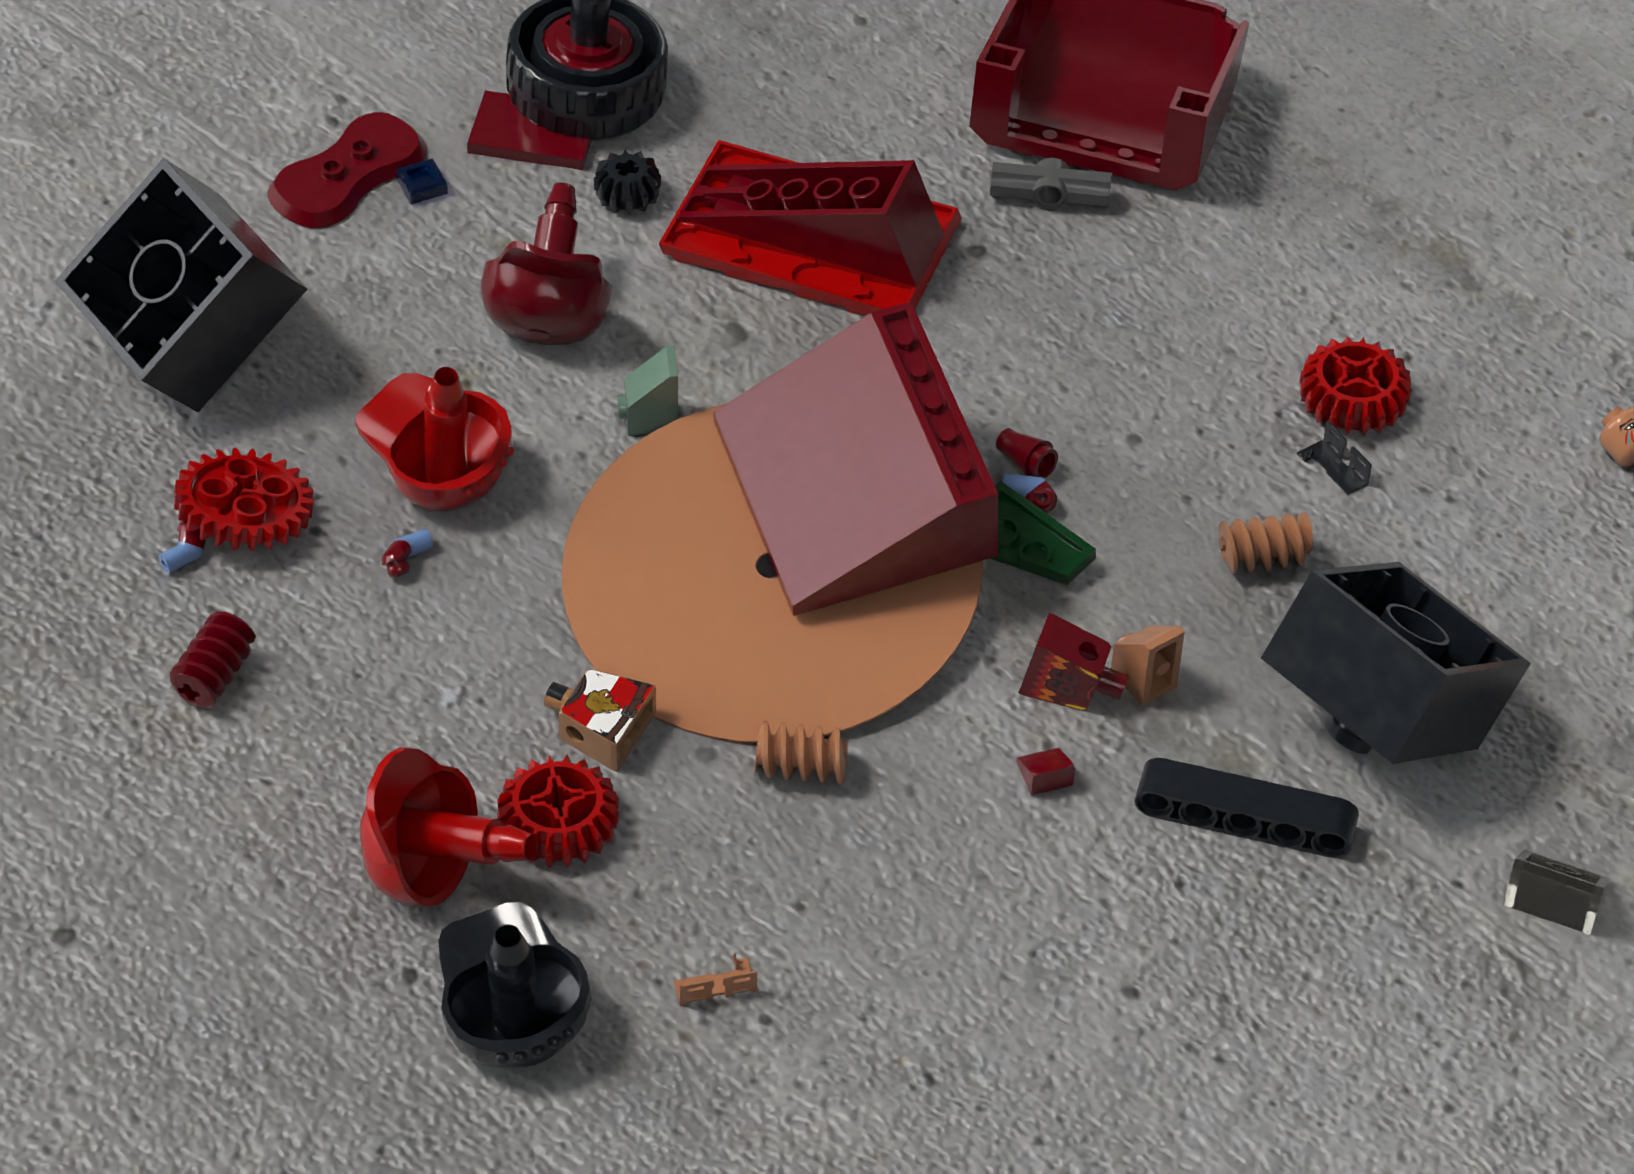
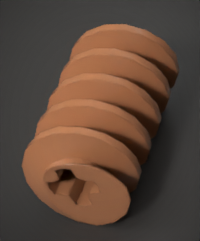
(1266, 541)
(802, 753)

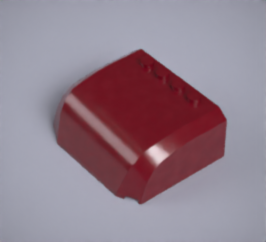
(1110, 84)

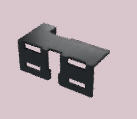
(1331, 461)

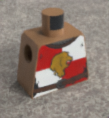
(603, 714)

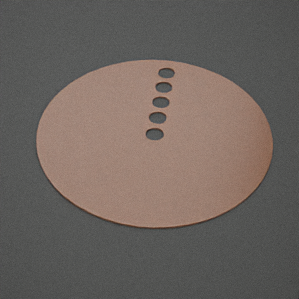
(672, 597)

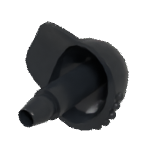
(510, 987)

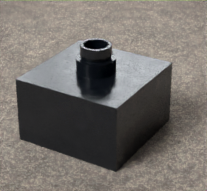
(180, 286)
(1394, 662)

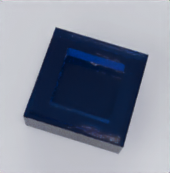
(421, 181)

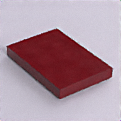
(507, 134)

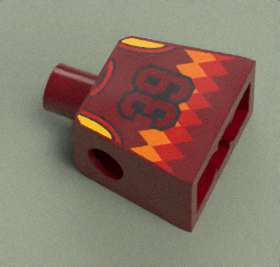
(1070, 667)

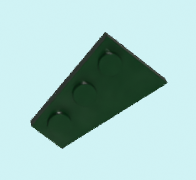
(1037, 541)

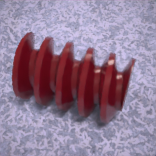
(212, 659)

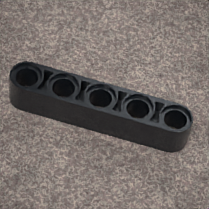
(1247, 807)

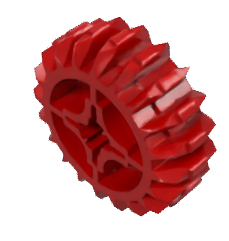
(1355, 378)
(582, 797)

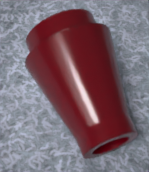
(1028, 453)

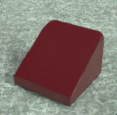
(1046, 771)

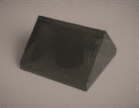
(1556, 891)

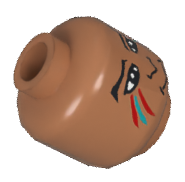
(1619, 435)

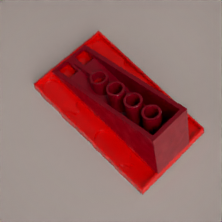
(820, 229)

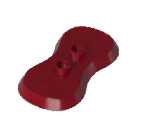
(332, 183)

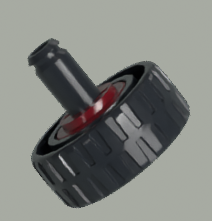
(587, 66)

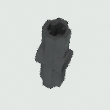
(1050, 184)

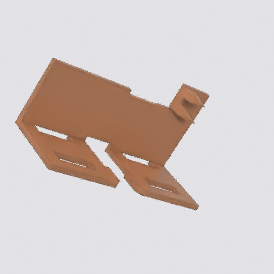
(707, 985)

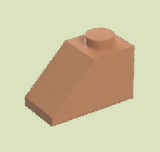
(1150, 660)

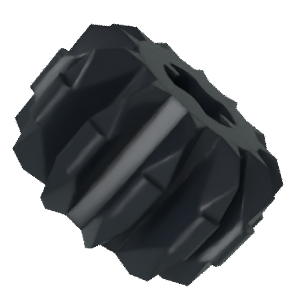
(627, 182)

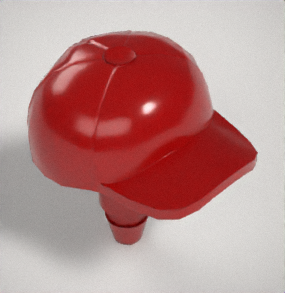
(437, 438)
(427, 828)

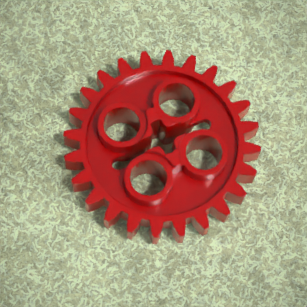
(243, 499)

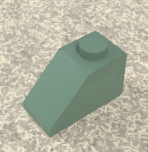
(651, 394)

